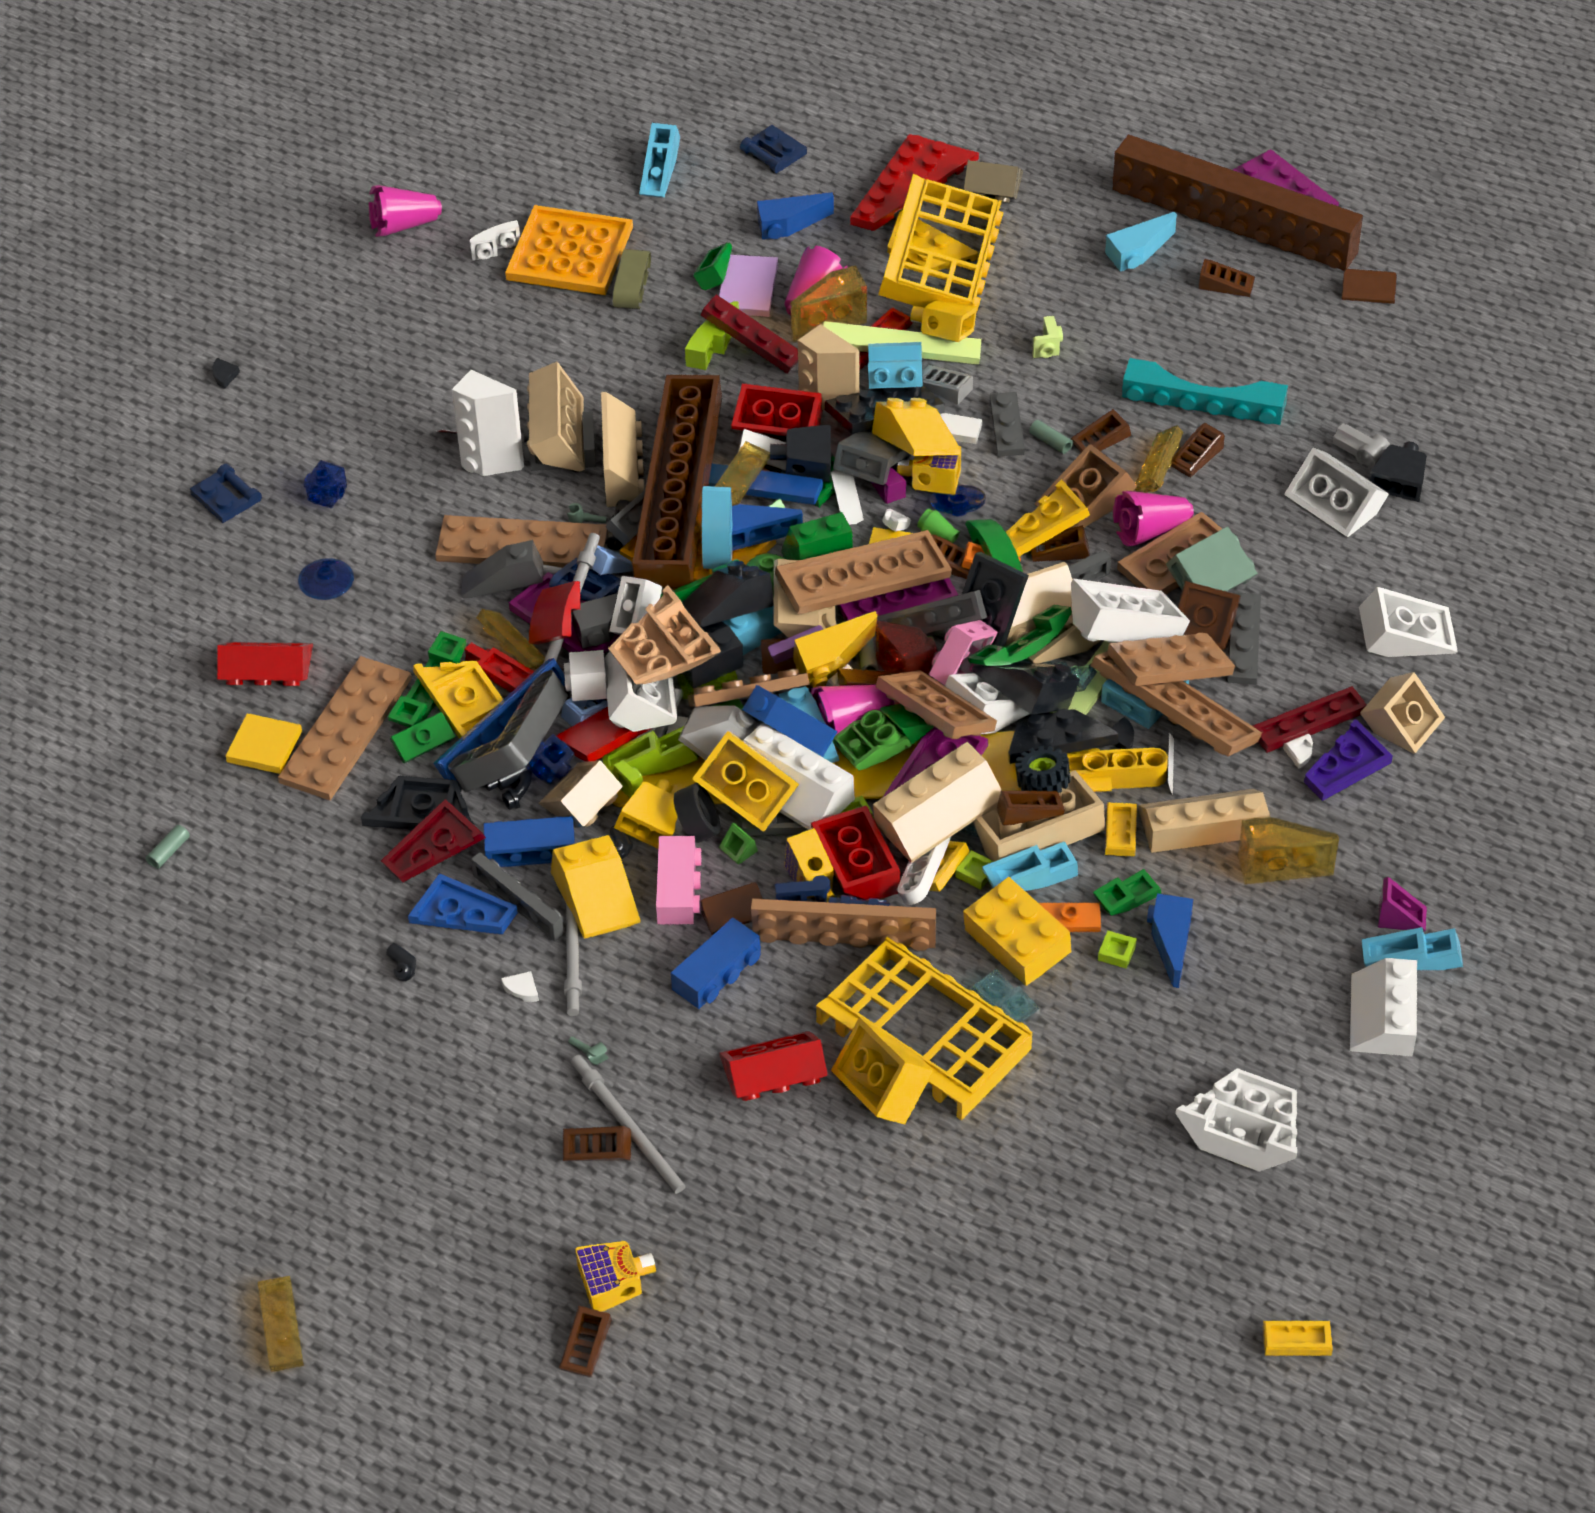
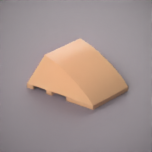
(663, 642)

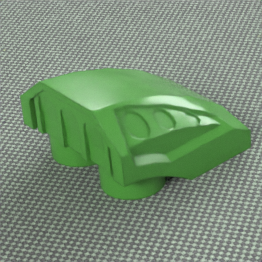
(870, 740)

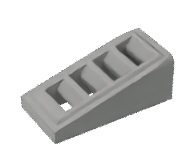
(956, 389)

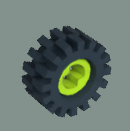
(1043, 770)

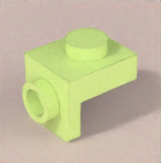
(1049, 343)

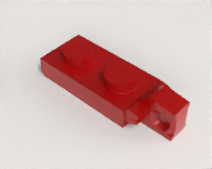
(498, 666)

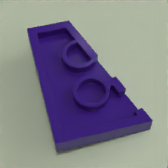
(1349, 761)

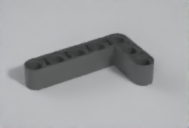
(519, 738)

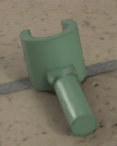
(577, 515)
(595, 1054)

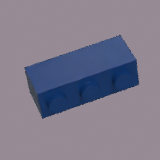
(527, 840)
(716, 963)

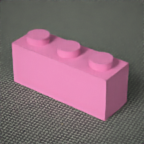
(678, 880)

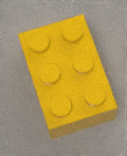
(1017, 931)

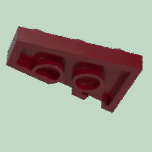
(431, 842)

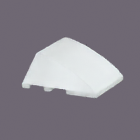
(1244, 1120)

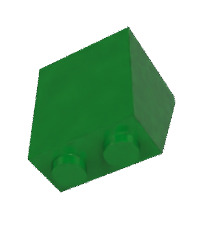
(817, 537)

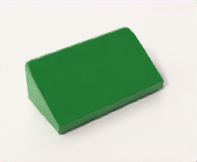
(906, 722)

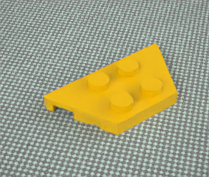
(935, 241)
(459, 692)

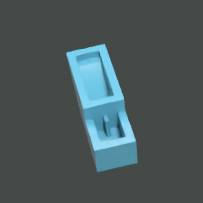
(716, 526)
(1033, 867)
(1432, 950)

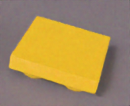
(263, 743)

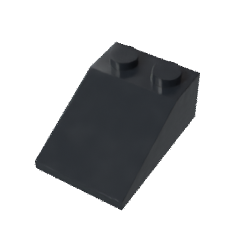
(730, 594)
(723, 663)
(1032, 685)

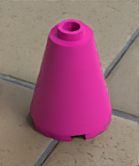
(401, 209)
(812, 267)
(1148, 515)
(848, 703)

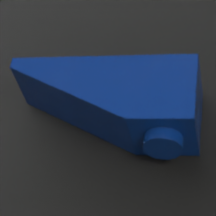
(789, 215)
(761, 524)
(789, 720)
(1170, 931)

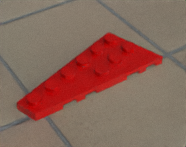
(915, 156)

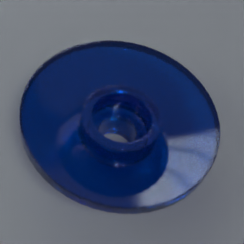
(964, 501)
(326, 579)

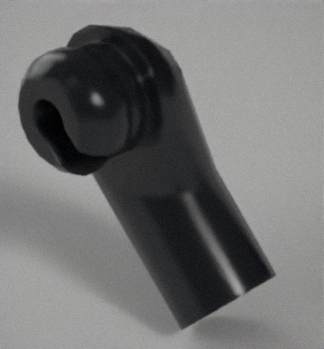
(621, 842)
(405, 962)

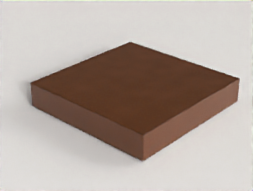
(1209, 611)

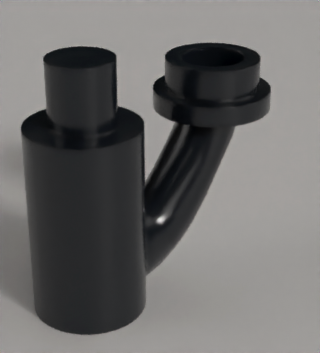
(510, 797)

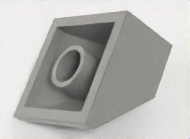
(710, 723)

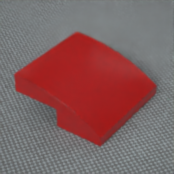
(553, 613)

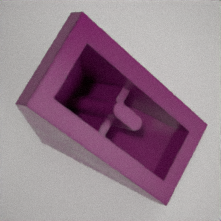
(1399, 908)

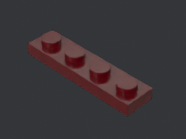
(751, 333)
(1310, 718)

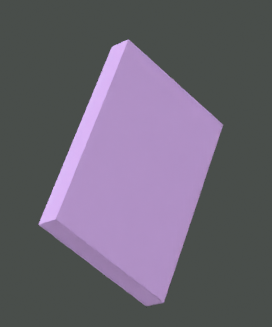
(750, 283)

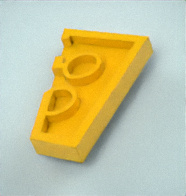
(1050, 518)

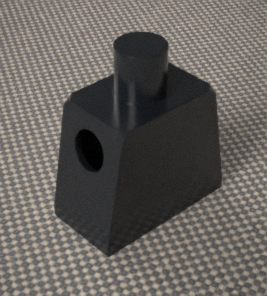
(806, 452)
(1401, 471)

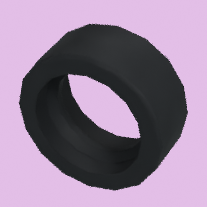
(697, 812)

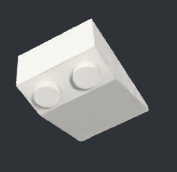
(1405, 625)
(986, 698)

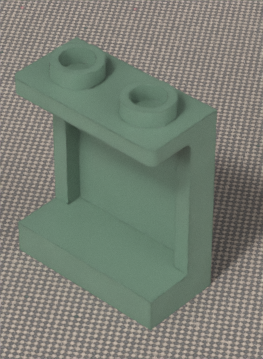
(1213, 563)

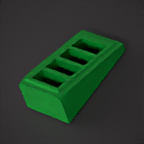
(713, 267)

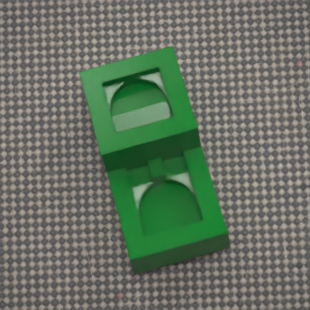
(1126, 895)

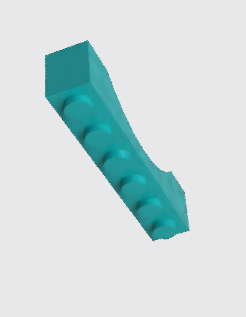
(1153, 384)

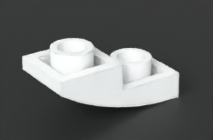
(488, 241)

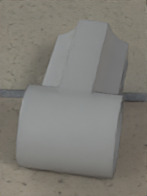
(1364, 448)

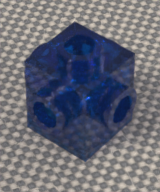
(325, 484)
(551, 759)

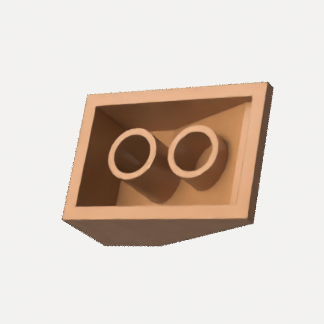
(1095, 482)

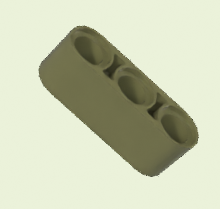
(630, 278)

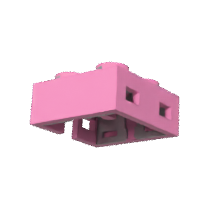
(961, 643)

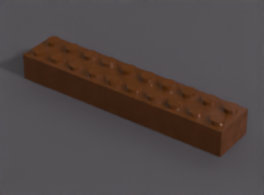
(1237, 202)
(677, 472)

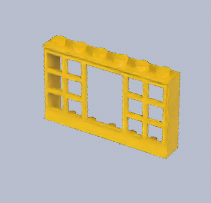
(947, 197)
(942, 1082)

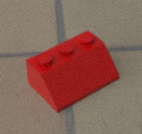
(776, 409)
(263, 662)
(859, 854)
(774, 1065)

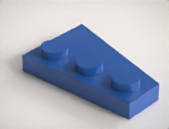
(462, 907)

